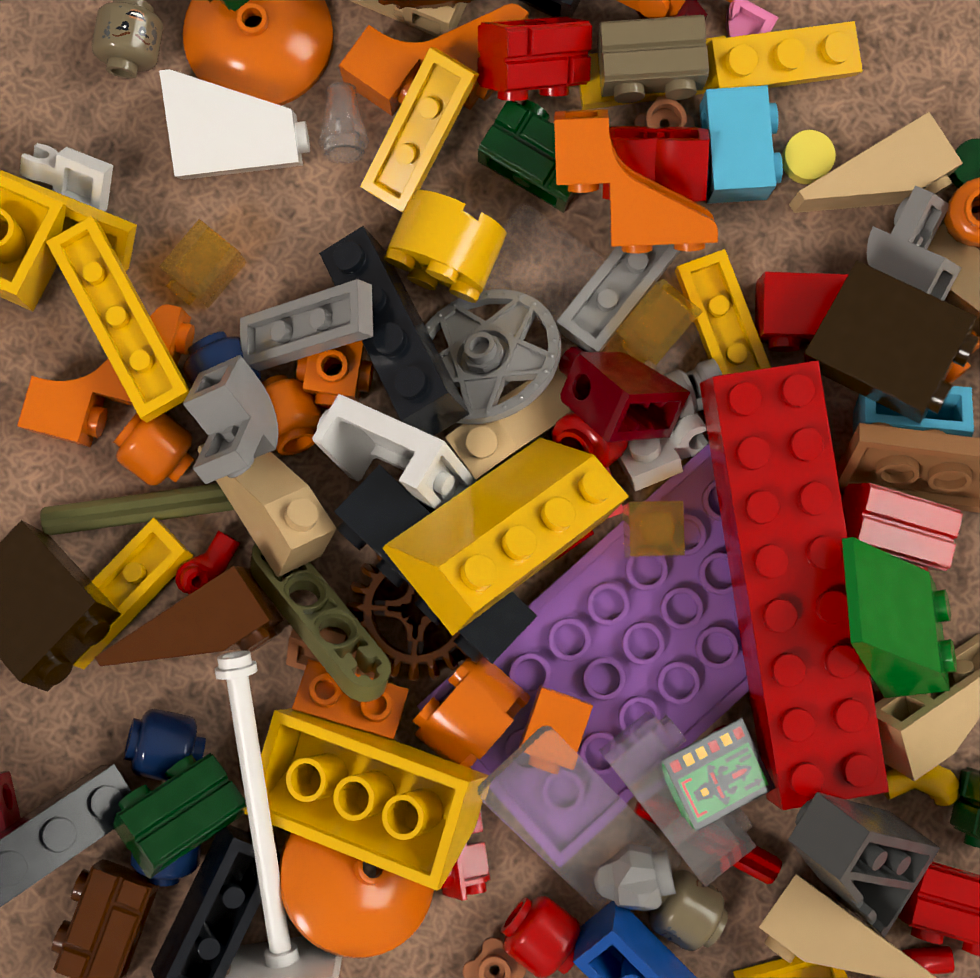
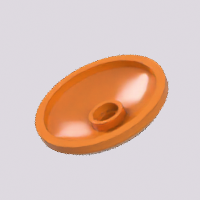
(267, 61)
(342, 906)

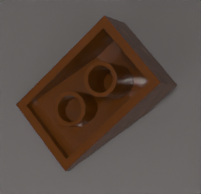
(217, 617)

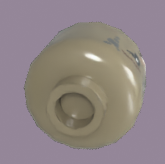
(127, 37)
(692, 915)

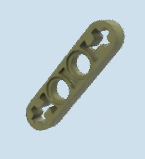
(326, 612)

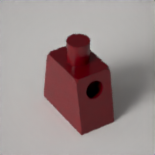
(620, 395)

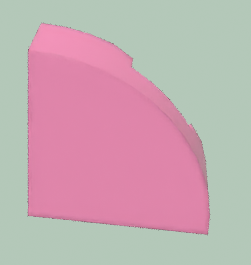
(748, 19)

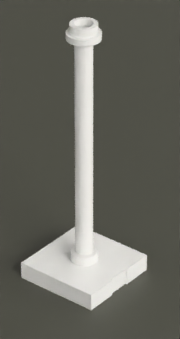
(280, 954)

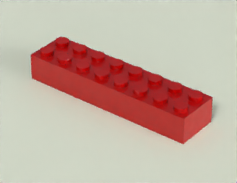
(790, 584)

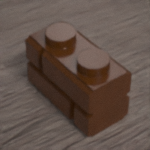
(105, 922)

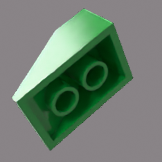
(897, 621)

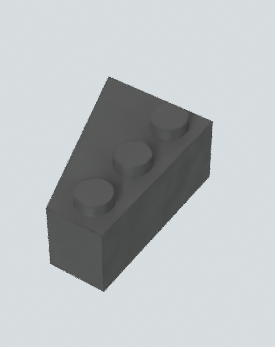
(862, 856)

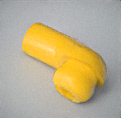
(938, 783)

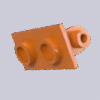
(324, 699)

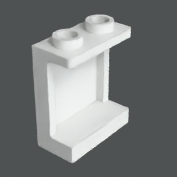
(358, 434)

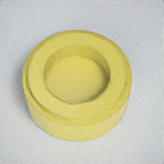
(808, 156)

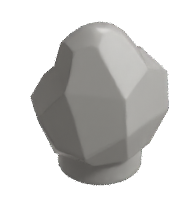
(636, 878)

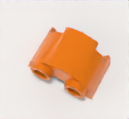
(472, 714)

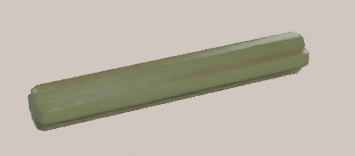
(134, 509)

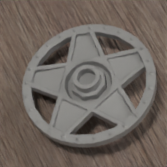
(493, 352)

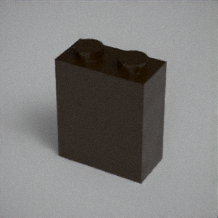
(892, 342)
(46, 609)

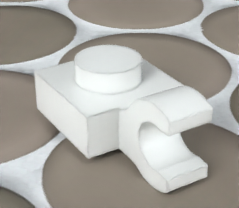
(70, 174)
(660, 458)

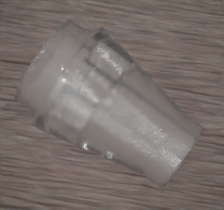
(343, 128)

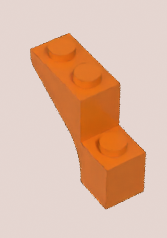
(386, 66)
(639, 208)
(75, 407)

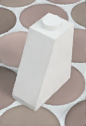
(226, 130)

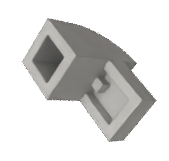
(905, 250)
(236, 417)

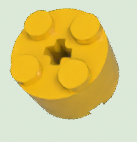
(445, 245)

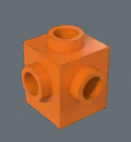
(350, 381)

